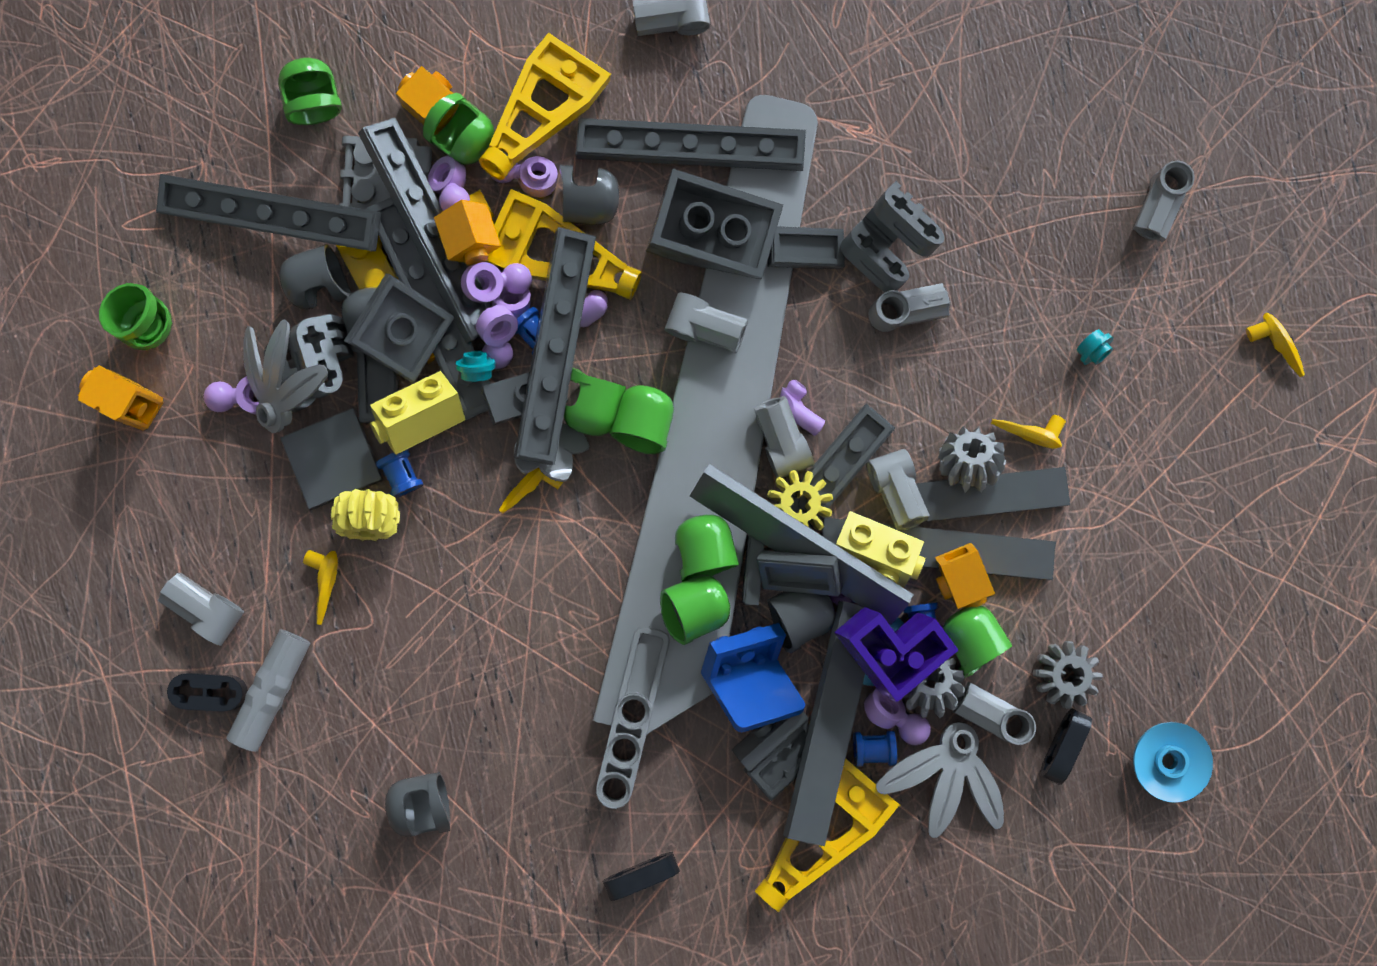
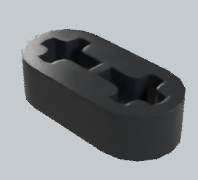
(206, 701)
(1066, 746)
(641, 876)

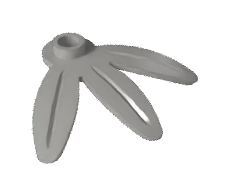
(276, 399)
(954, 766)

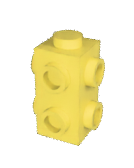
(416, 413)
(882, 548)

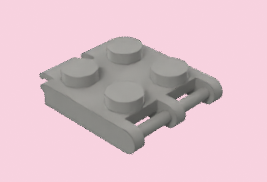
(367, 183)

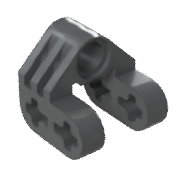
(890, 219)
(315, 343)

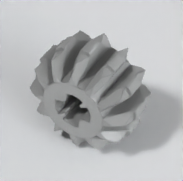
(972, 459)
(1081, 681)
(942, 695)

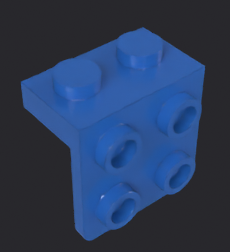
(750, 679)

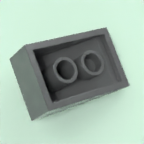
(714, 226)

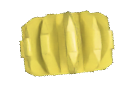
(802, 488)
(365, 515)

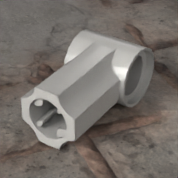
(662, 16)
(1163, 202)
(911, 307)
(695, 320)
(786, 446)
(895, 479)
(209, 613)
(992, 714)

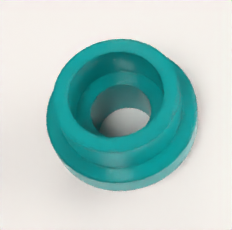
(1095, 347)
(475, 366)

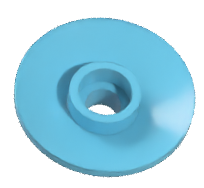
(1191, 763)

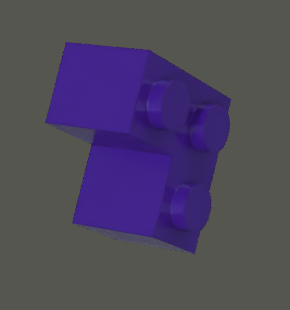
(898, 658)

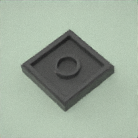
(399, 328)
(331, 458)

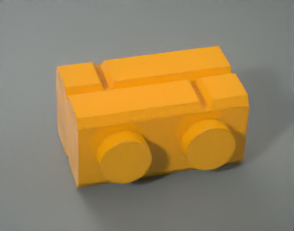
(119, 398)

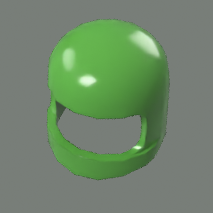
(308, 92)
(465, 135)
(135, 316)
(595, 406)
(644, 414)
(705, 546)
(700, 606)
(976, 637)

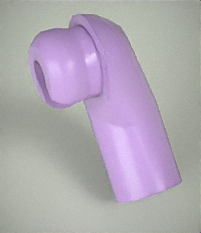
(594, 307)
(803, 416)

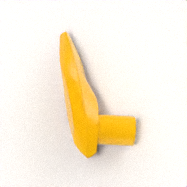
(1280, 339)
(1043, 437)
(526, 486)
(326, 578)

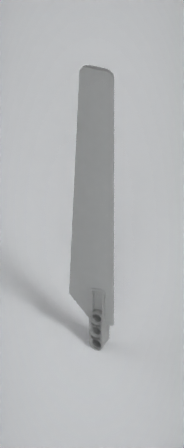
(710, 426)

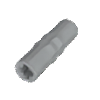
(268, 691)

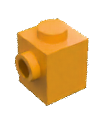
(421, 91)
(467, 232)
(963, 577)

